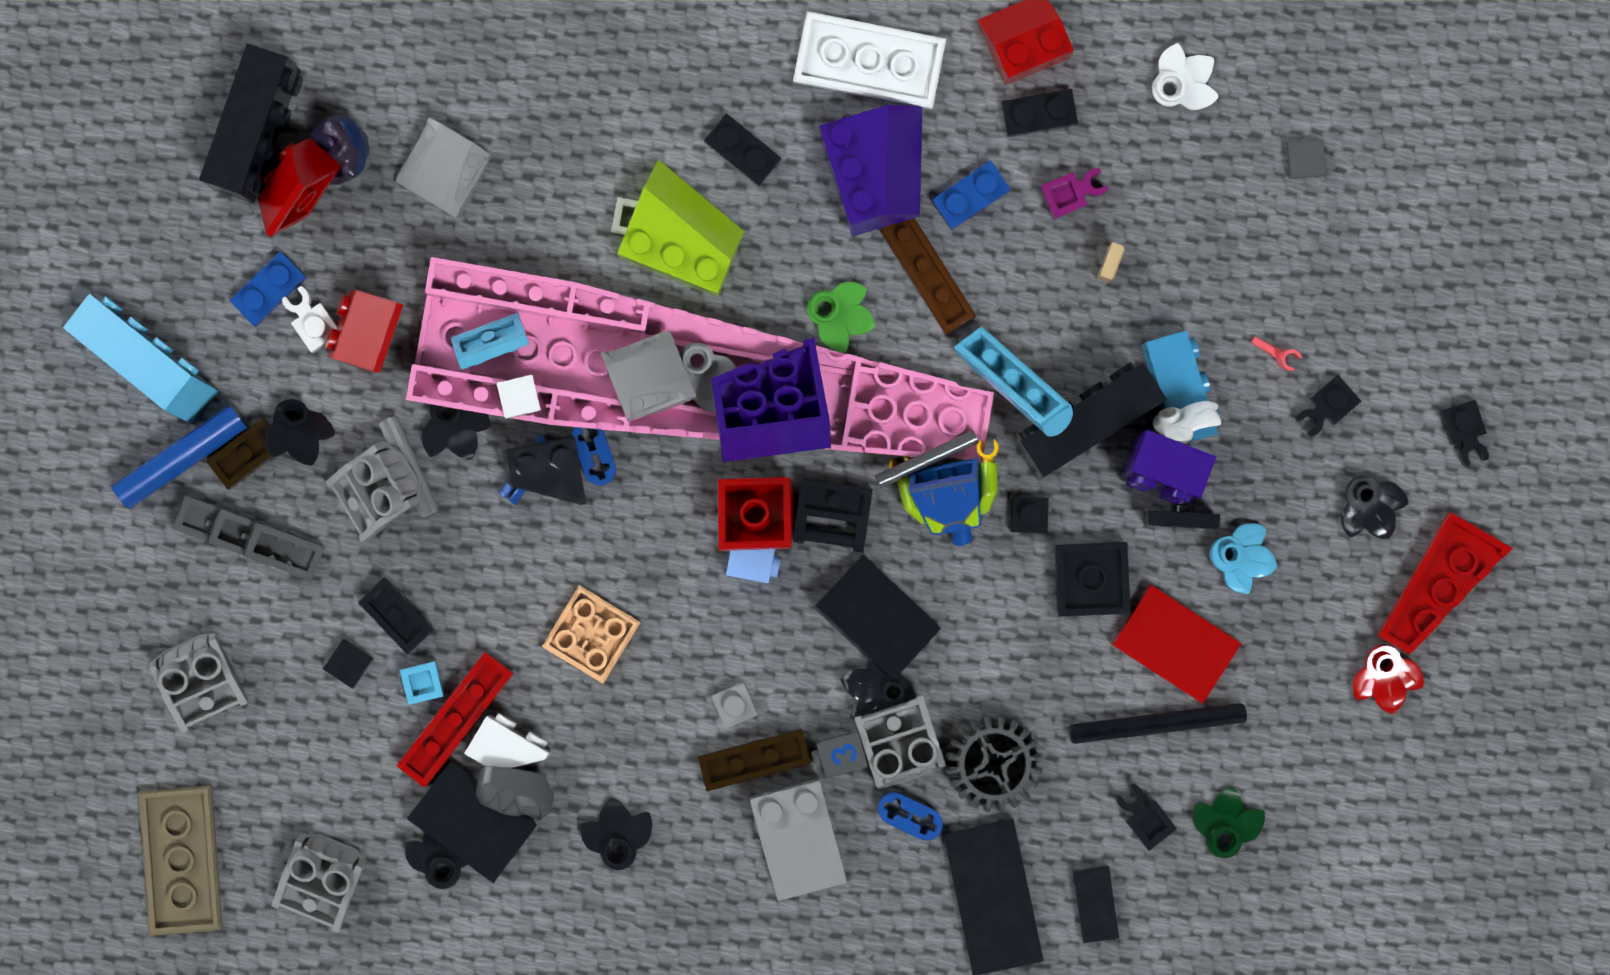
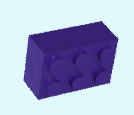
(1168, 467)

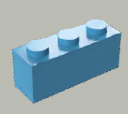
(1177, 374)

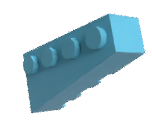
(141, 360)

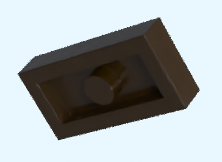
(241, 456)

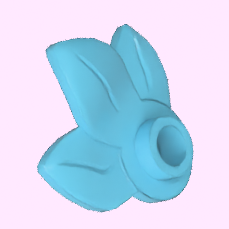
(1248, 557)

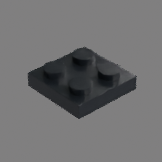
(1092, 579)

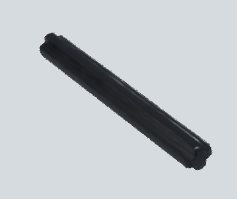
(1158, 723)

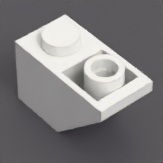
(505, 747)

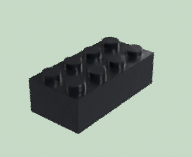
(251, 123)
(1093, 420)

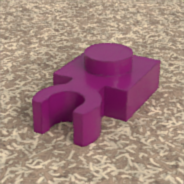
(1067, 193)

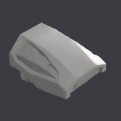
(443, 168)
(649, 376)
(376, 488)
(193, 688)
(904, 738)
(313, 883)

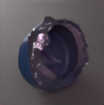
(345, 144)

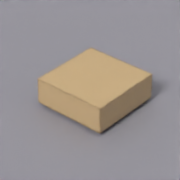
(1110, 262)

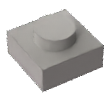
(734, 705)

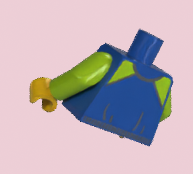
(951, 495)

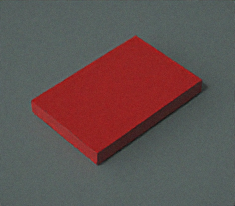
(1176, 644)

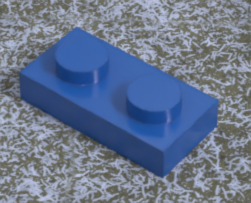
(971, 195)
(267, 289)

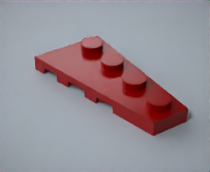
(1443, 577)

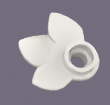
(1187, 76)
(1180, 423)

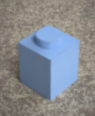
(753, 565)

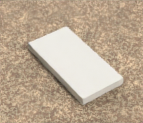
(869, 60)

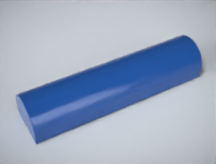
(180, 456)

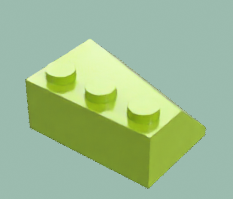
(680, 234)

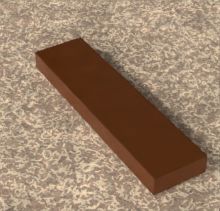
(928, 274)

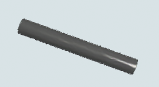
(926, 459)

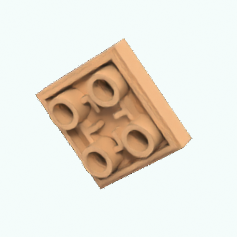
(591, 634)

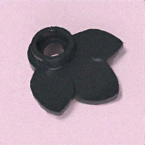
(455, 432)
(297, 437)
(1375, 511)
(870, 689)
(614, 829)
(426, 857)

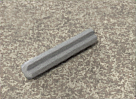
(396, 437)

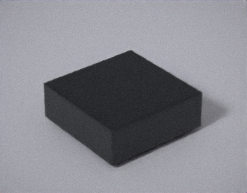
(348, 663)

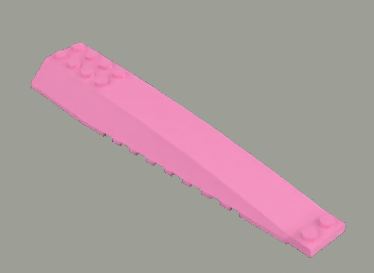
(571, 324)

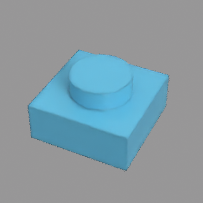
(422, 683)

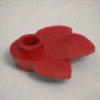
(1387, 684)

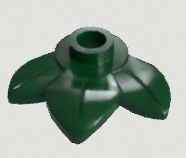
(1228, 817)

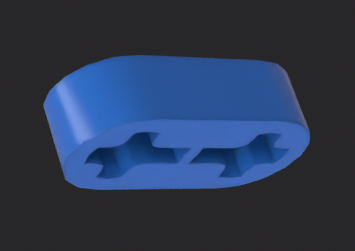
(586, 459)
(913, 807)

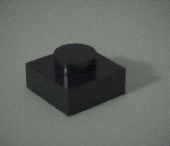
(1029, 515)

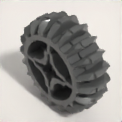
(979, 735)

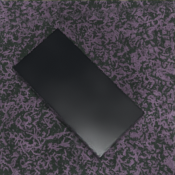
(1095, 904)

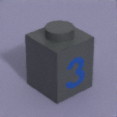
(839, 754)

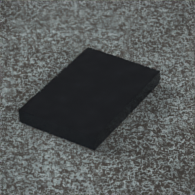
(877, 618)
(468, 828)

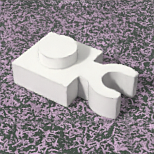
(312, 323)

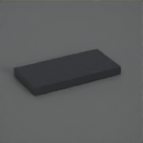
(993, 897)

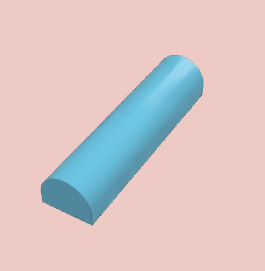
(1015, 382)

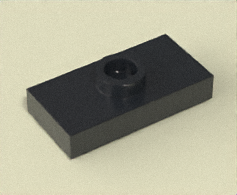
(1181, 517)

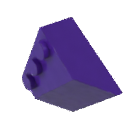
(876, 165)
(772, 406)

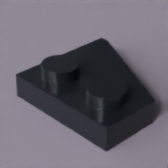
(547, 469)

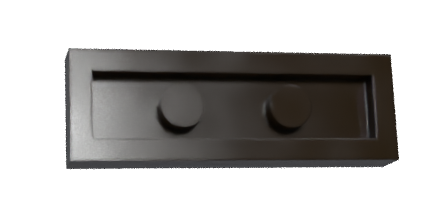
(754, 760)

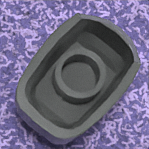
(514, 792)

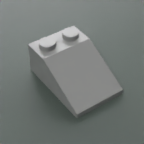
(798, 839)

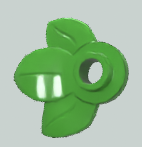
(846, 317)

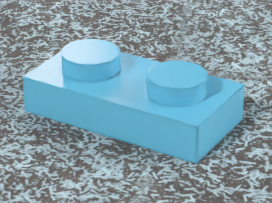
(489, 341)

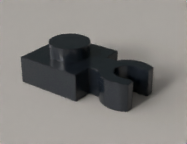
(1331, 402)
(1464, 425)
(1148, 821)

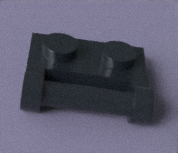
(835, 503)

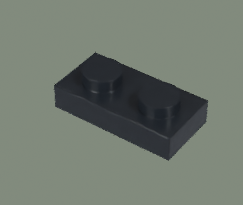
(1039, 113)
(742, 150)
(396, 616)

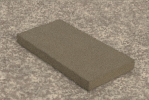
(180, 860)

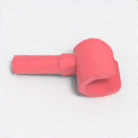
(1277, 353)

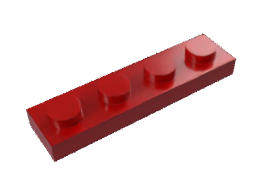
(455, 719)

